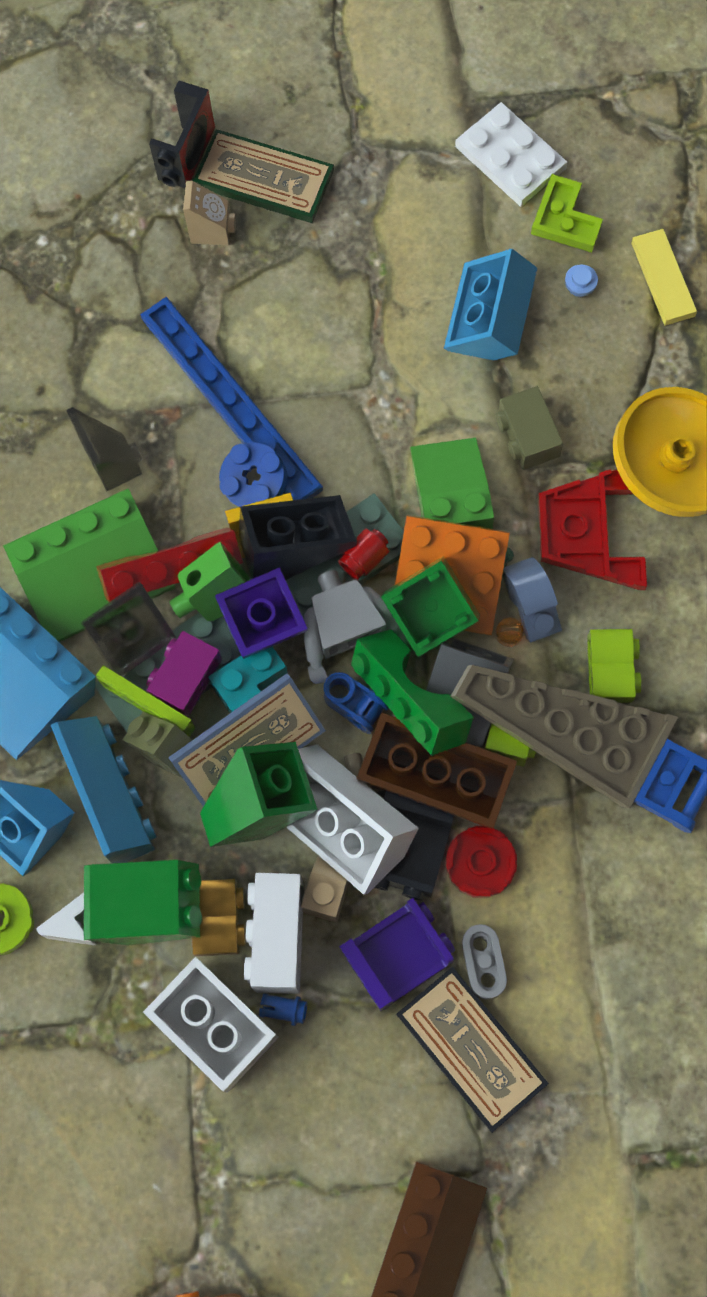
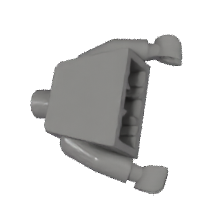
(340, 618)

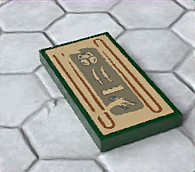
(264, 175)

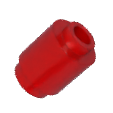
(365, 556)

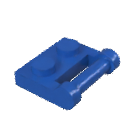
(666, 782)

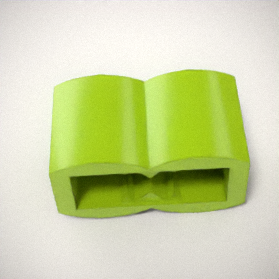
(612, 664)

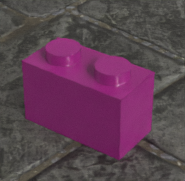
(184, 672)

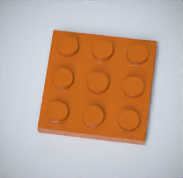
(472, 553)

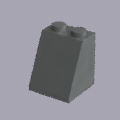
(449, 667)

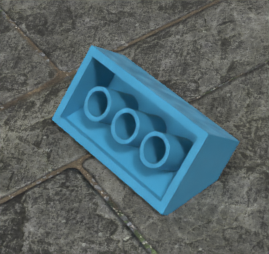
(103, 788)

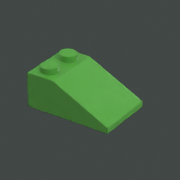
(452, 483)

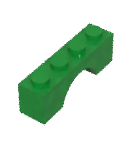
(431, 717)

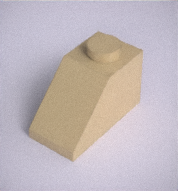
(324, 892)

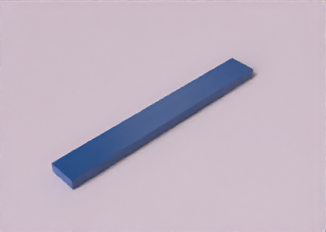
(225, 393)

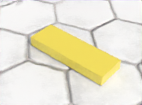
(664, 277)

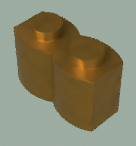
(219, 926)

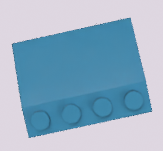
(37, 680)

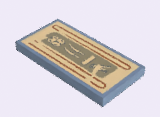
(270, 717)

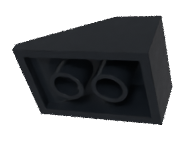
(294, 534)

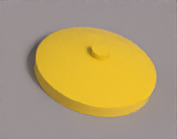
(664, 450)

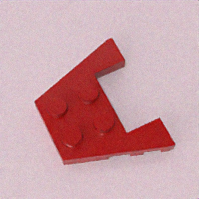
(577, 534)

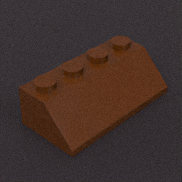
(456, 781)
(430, 1235)

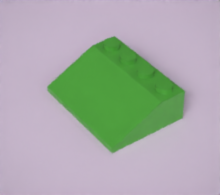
(61, 560)

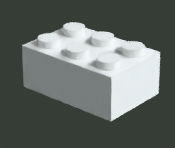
(275, 933)
(210, 1025)

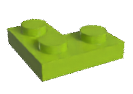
(558, 219)

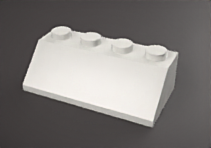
(353, 824)

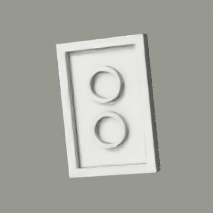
(510, 154)

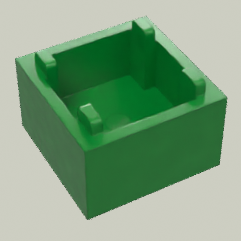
(430, 606)

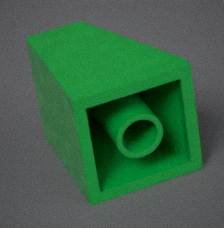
(258, 795)
(142, 902)

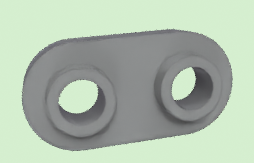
(484, 962)

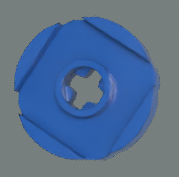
(244, 459)

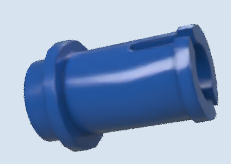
(285, 1008)

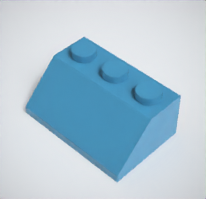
(491, 306)

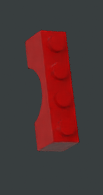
(163, 566)

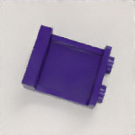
(398, 954)

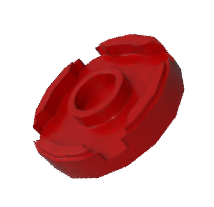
(481, 862)

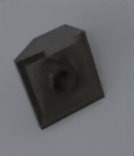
(107, 450)
(128, 630)

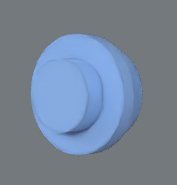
(581, 280)

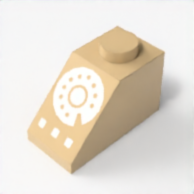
(207, 216)

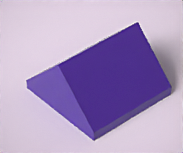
(261, 613)

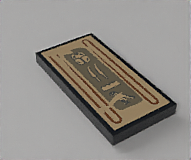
(472, 1049)

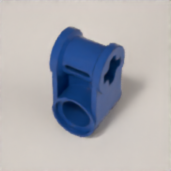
(356, 703)

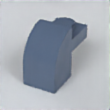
(534, 597)

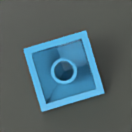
(29, 823)

